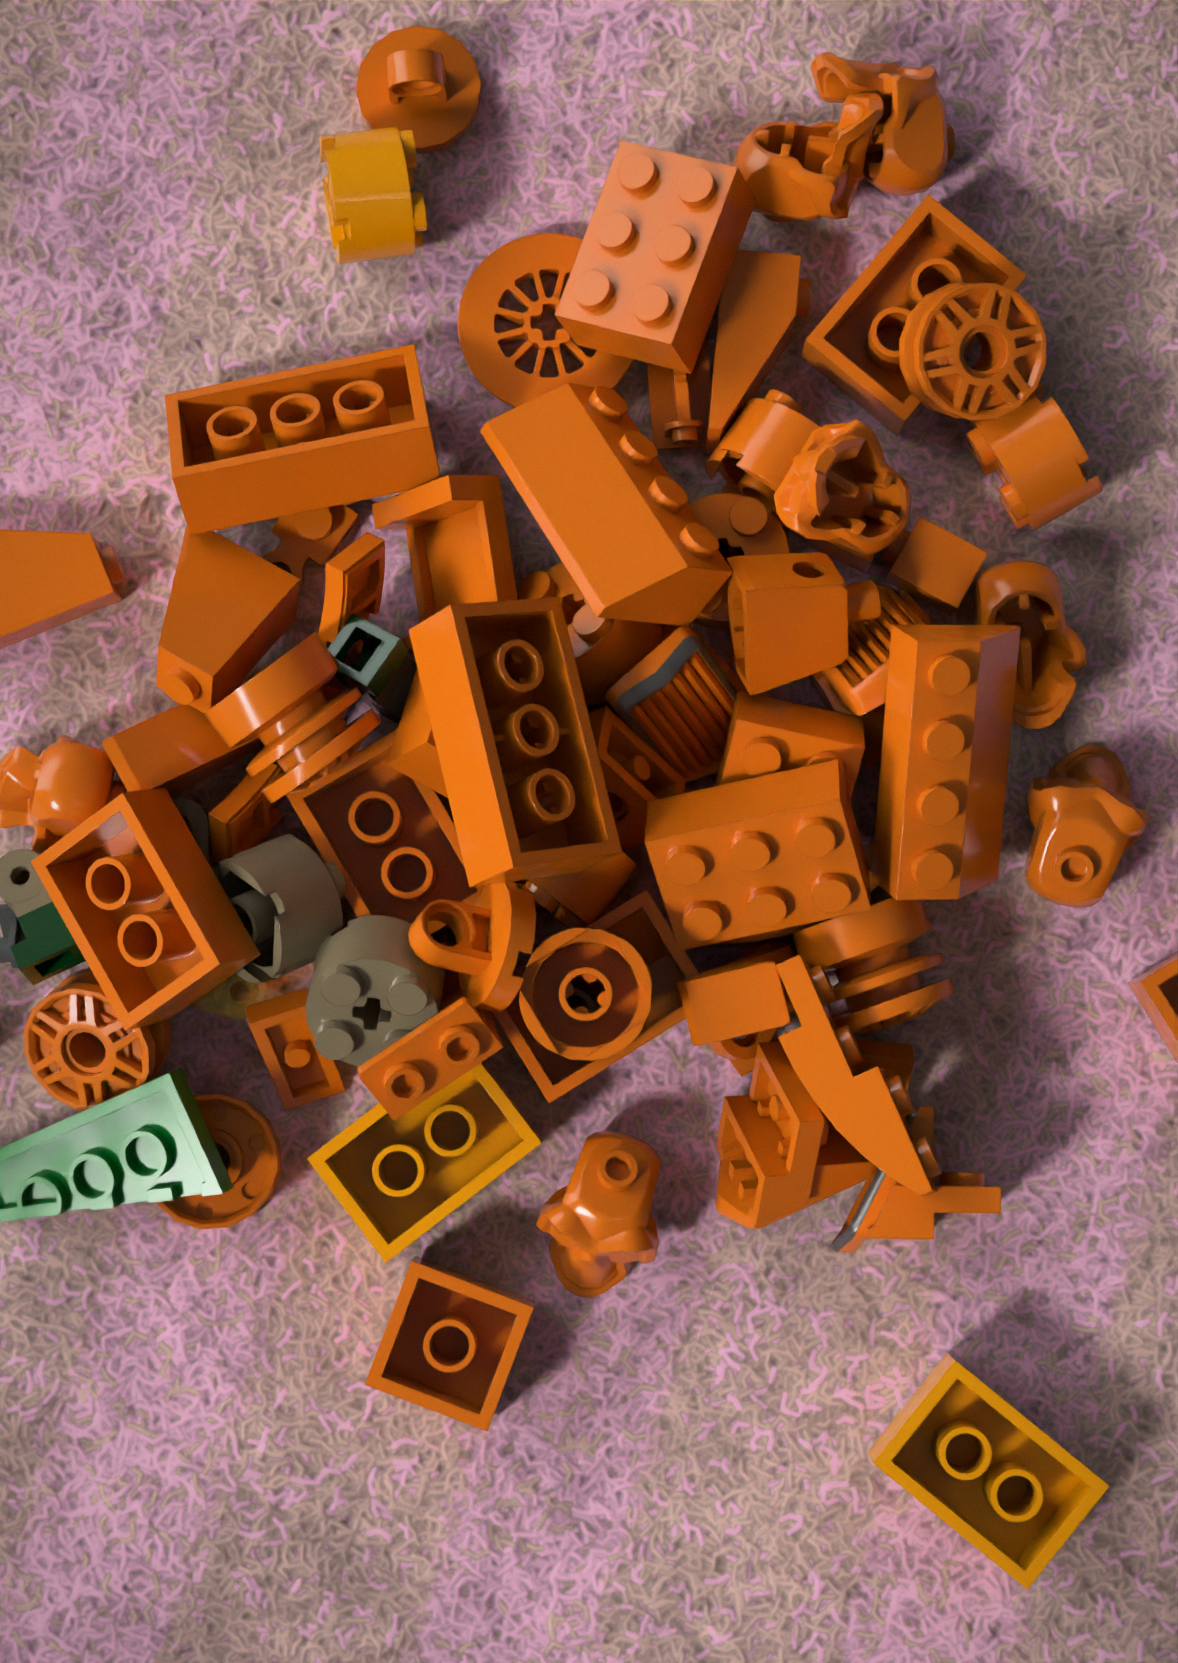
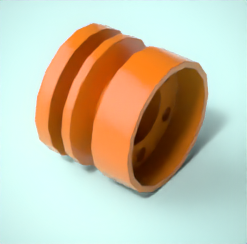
(294, 719)
(875, 964)

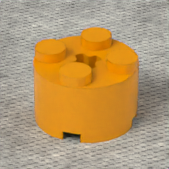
(370, 194)

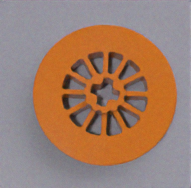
(480, 308)

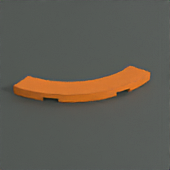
(351, 587)

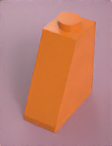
(53, 580)
(220, 618)
(173, 750)

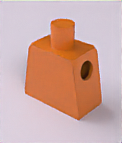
(791, 616)

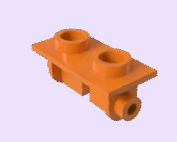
(680, 403)

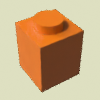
(933, 565)

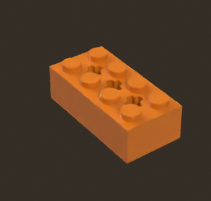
(301, 439)
(514, 740)

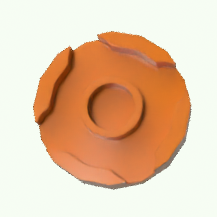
(420, 84)
(486, 945)

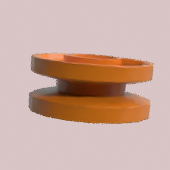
(1009, 359)
(69, 1058)
(252, 1167)

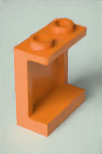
(453, 541)
(432, 1052)

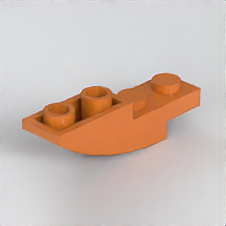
(862, 1107)

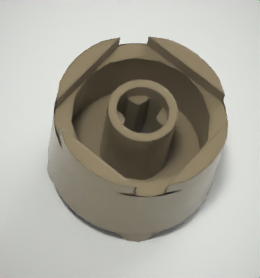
(284, 902)
(369, 989)

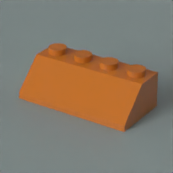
(608, 505)
(944, 759)

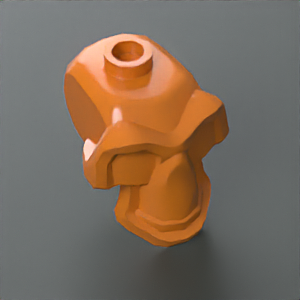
(913, 133)
(809, 168)
(844, 490)
(1049, 648)
(55, 788)
(1080, 826)
(603, 1214)

